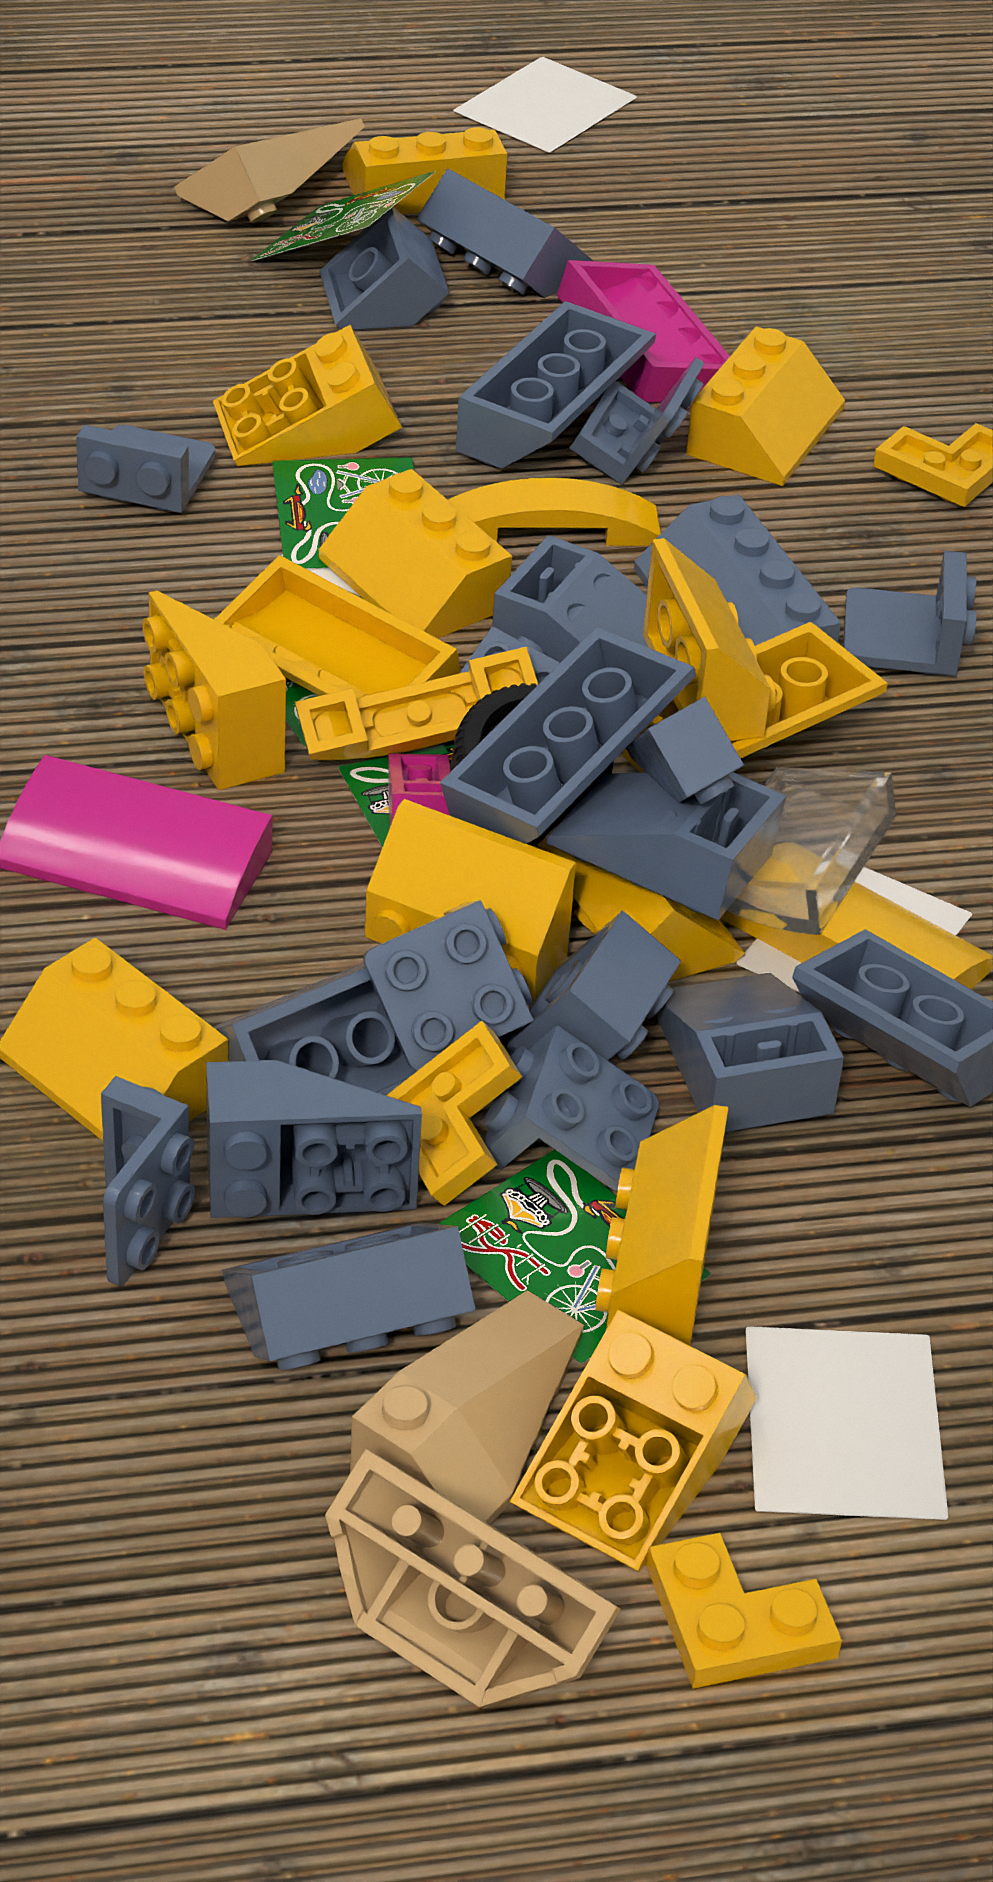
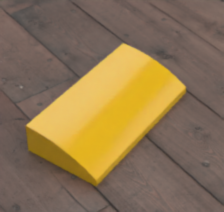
(332, 637)
(887, 920)

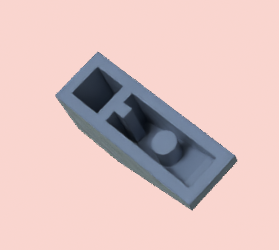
(688, 753)

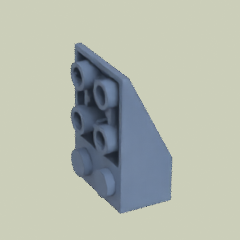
(564, 596)
(674, 848)
(753, 1050)
(305, 1143)

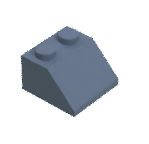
(384, 276)
(604, 991)

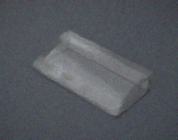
(820, 847)

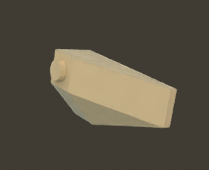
(262, 173)
(473, 1405)

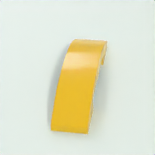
(562, 504)
(406, 717)

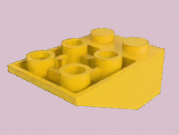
(309, 405)
(216, 692)
(635, 1441)

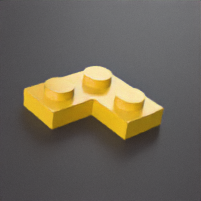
(951, 472)
(449, 1094)
(732, 1632)

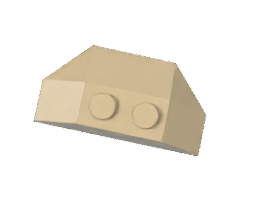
(458, 1590)

